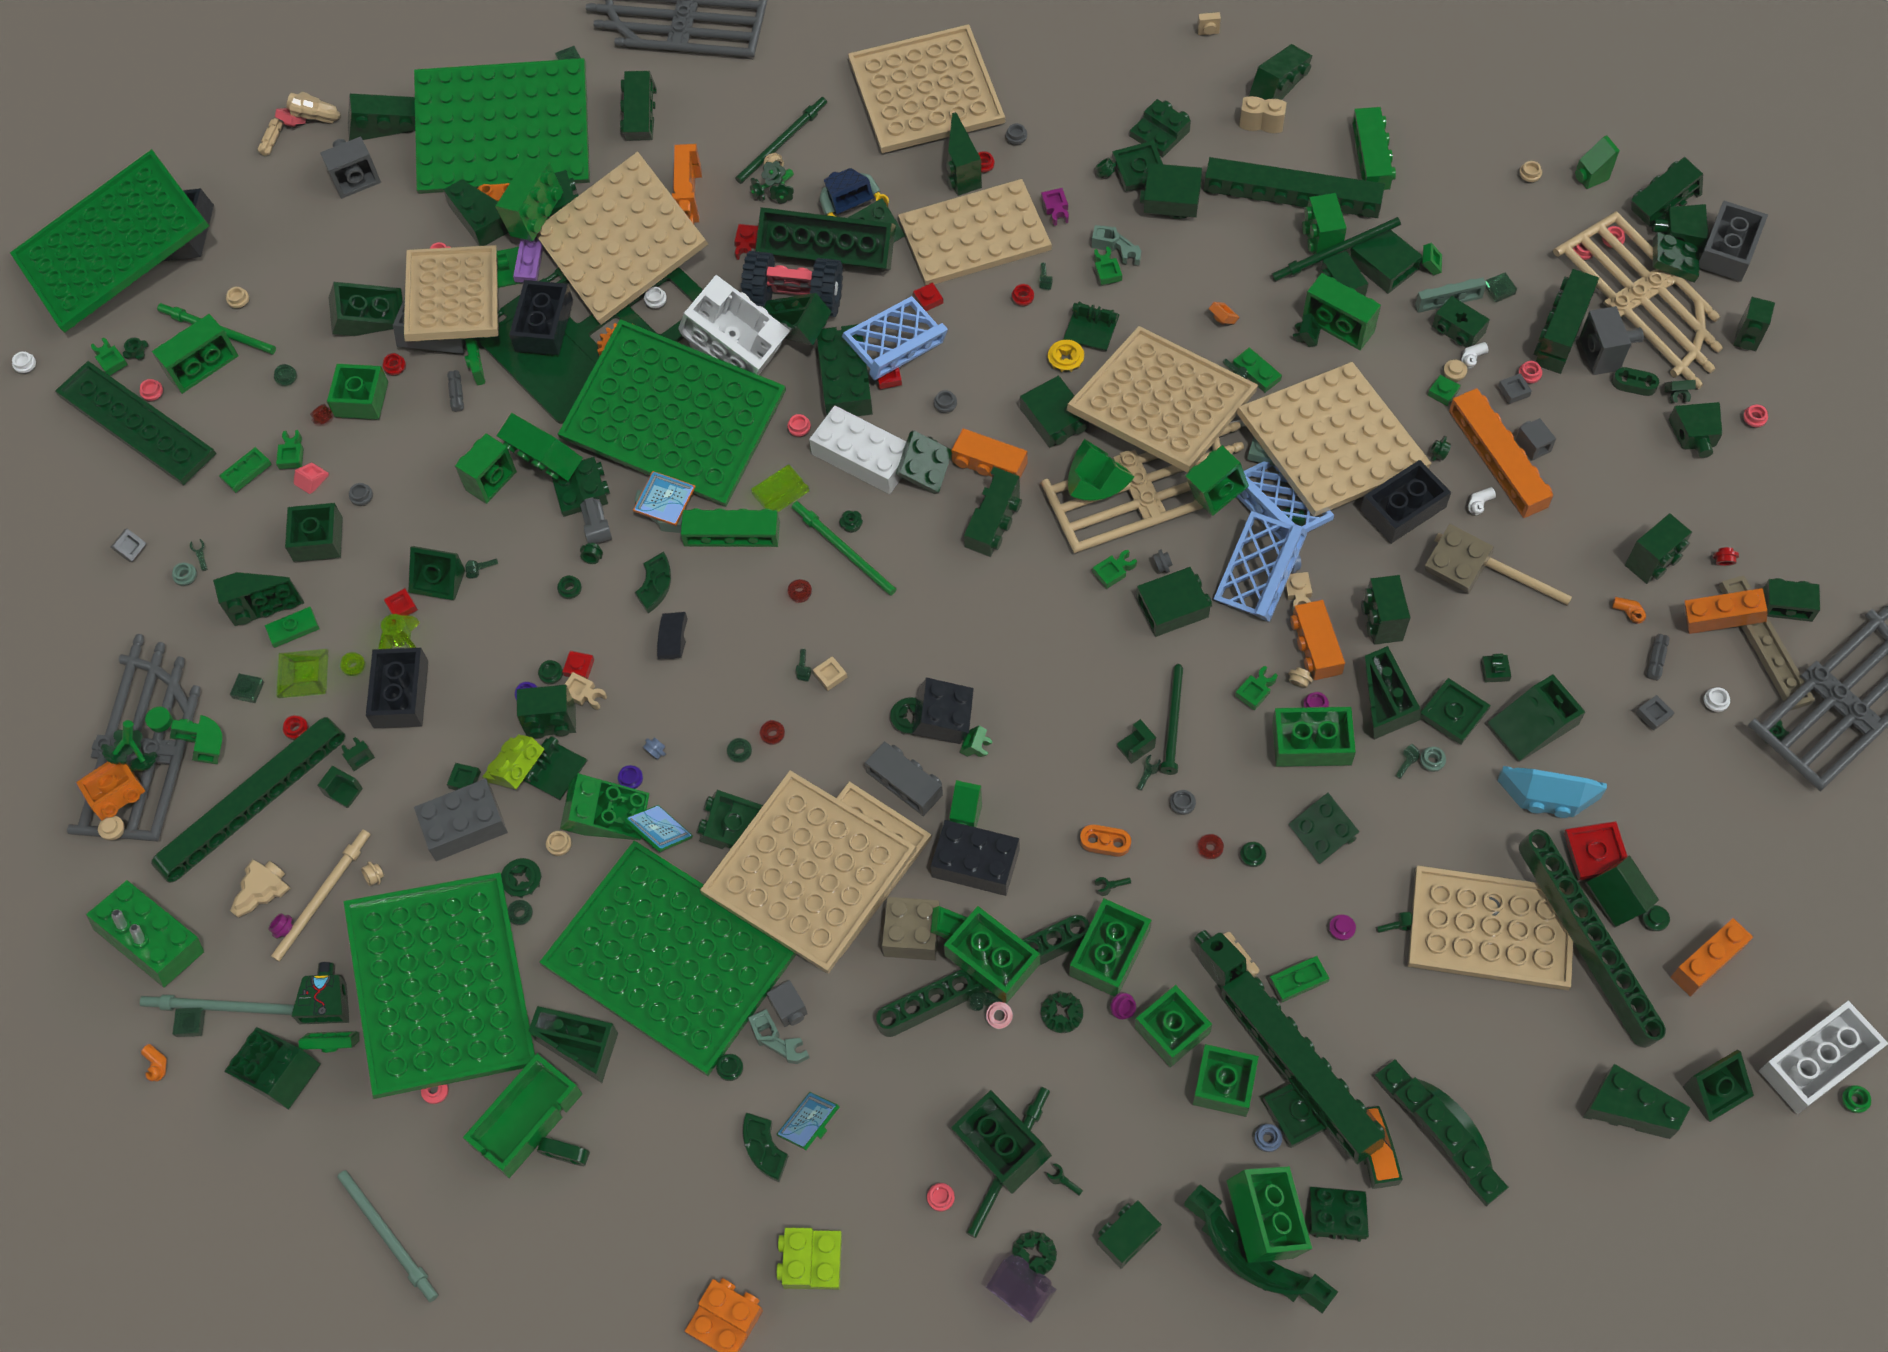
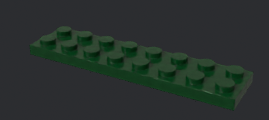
(136, 422)

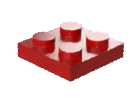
(1594, 848)

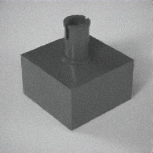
(350, 166)
(1607, 340)

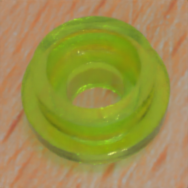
(350, 658)

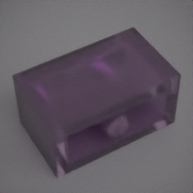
(1021, 1287)

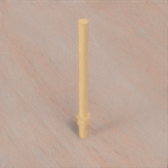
(1524, 579)
(350, 853)

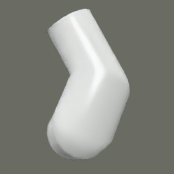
(1470, 354)
(1478, 499)

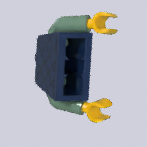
(848, 190)

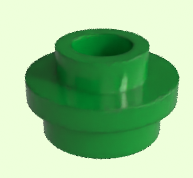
(1859, 1092)

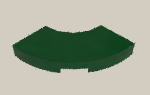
(656, 582)
(762, 1148)

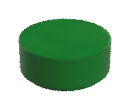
(158, 719)

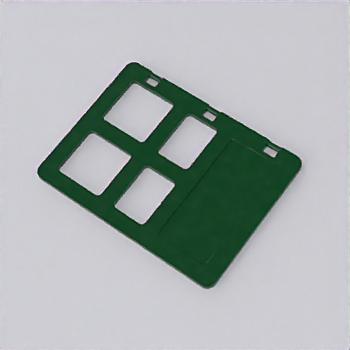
(558, 379)

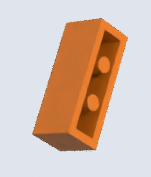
(983, 453)
(1726, 611)
(1317, 640)
(1711, 957)

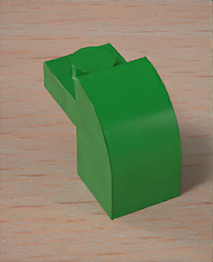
(206, 736)

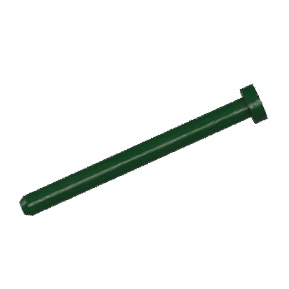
(1169, 766)

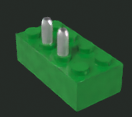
(145, 933)

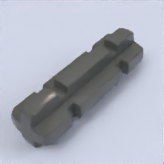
(455, 391)
(1658, 657)

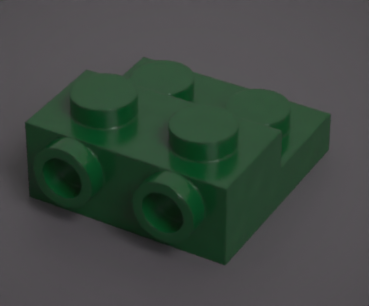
(1162, 125)
(582, 485)
(726, 819)

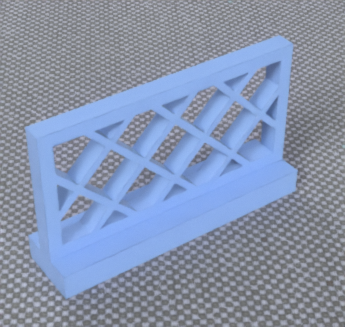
(909, 349)
(1258, 502)
(1280, 572)

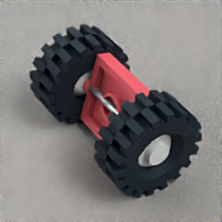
(762, 278)

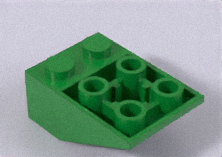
(601, 807)

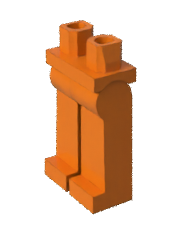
(686, 169)

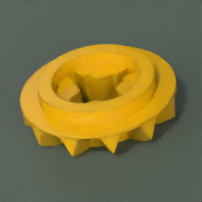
(1066, 347)

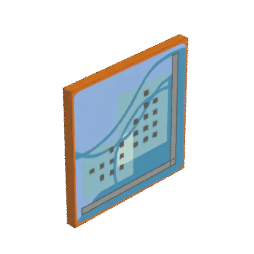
(664, 498)

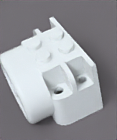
(732, 327)

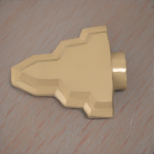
(311, 108)
(258, 887)

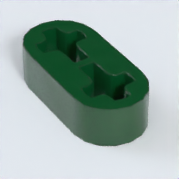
(1635, 381)
(563, 1151)

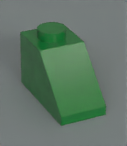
(1597, 163)
(966, 803)

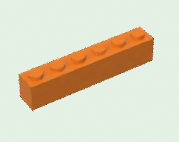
(1501, 453)

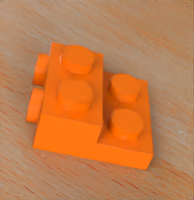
(110, 788)
(724, 1317)

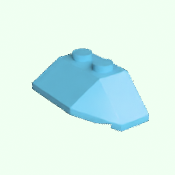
(1550, 791)

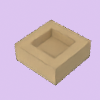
(1209, 23)
(830, 673)

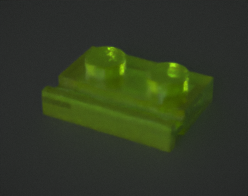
(780, 489)

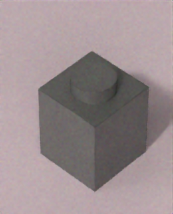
(1535, 439)
(787, 1004)

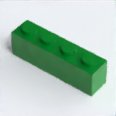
(1373, 145)
(730, 528)

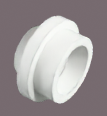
(655, 297)
(23, 362)
(1717, 699)

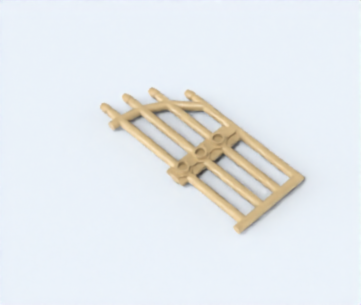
(1644, 289)
(1143, 494)

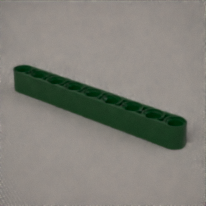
(247, 800)
(1592, 950)
(952, 997)

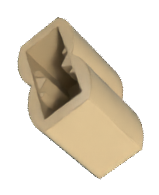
(1262, 114)

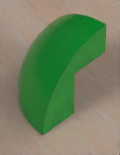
(1096, 474)

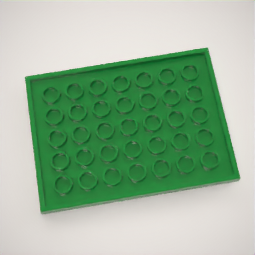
(491, 117)
(108, 240)
(672, 411)
(668, 958)
(438, 985)

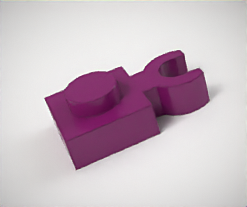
(1055, 204)

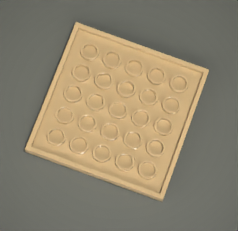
(920, 83)
(620, 237)
(1162, 398)
(1331, 437)
(808, 871)

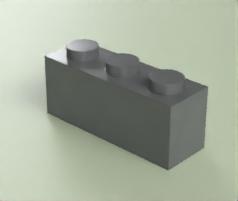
(904, 778)

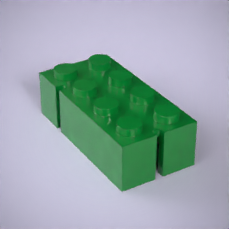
(522, 1115)

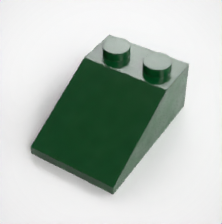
(964, 160)
(363, 308)

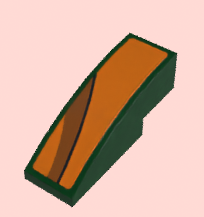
(1383, 1164)

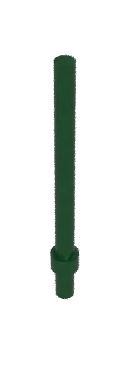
(808, 115)
(1295, 267)
(1031, 1115)

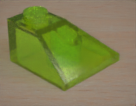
(302, 673)

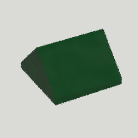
(435, 573)
(1622, 891)
(1720, 1086)

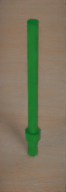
(181, 315)
(812, 520)

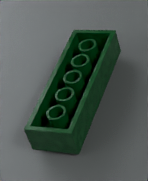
(825, 237)

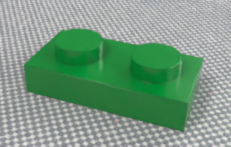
(1258, 369)
(1299, 979)

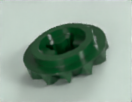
(899, 712)
(518, 868)
(1060, 1023)
(1046, 1249)

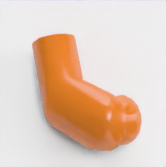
(1631, 608)
(158, 1063)

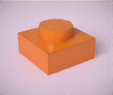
(1223, 313)

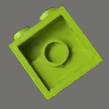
(513, 761)
(810, 1259)

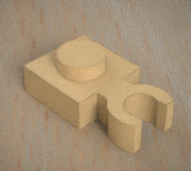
(1298, 588)
(583, 690)

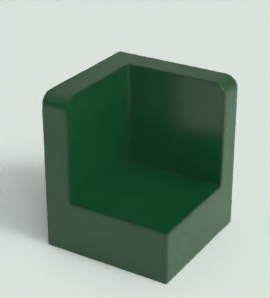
(1138, 742)
(340, 786)

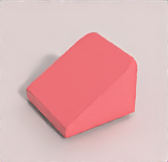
(309, 477)

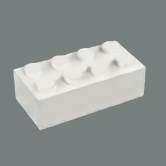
(859, 448)
(1823, 1057)

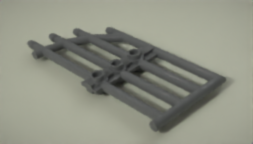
(682, 24)
(1838, 696)
(167, 751)

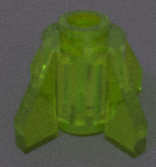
(397, 631)

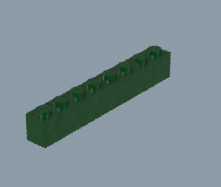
(1291, 186)
(1303, 1067)

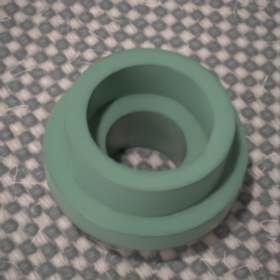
(181, 569)
(1433, 752)

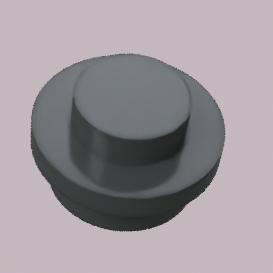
(1016, 133)
(945, 401)
(360, 494)
(1163, 561)
(1183, 802)

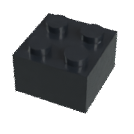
(943, 710)

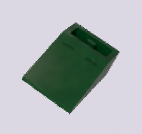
(255, 596)
(1537, 718)
(272, 1067)

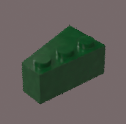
(1281, 73)
(638, 105)
(380, 115)
(1668, 190)
(475, 212)
(801, 314)
(994, 513)
(1389, 694)
(576, 1039)
(1636, 1104)

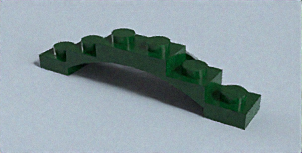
(1448, 1125)
(1264, 1275)

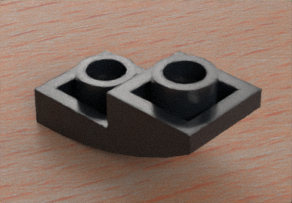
(671, 635)

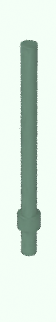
(169, 1002)
(416, 1275)

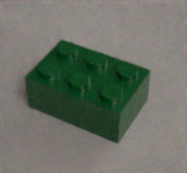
(1001, 1141)

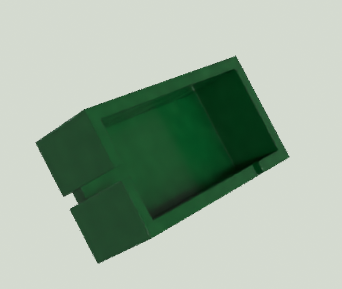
(1565, 320)
(843, 373)

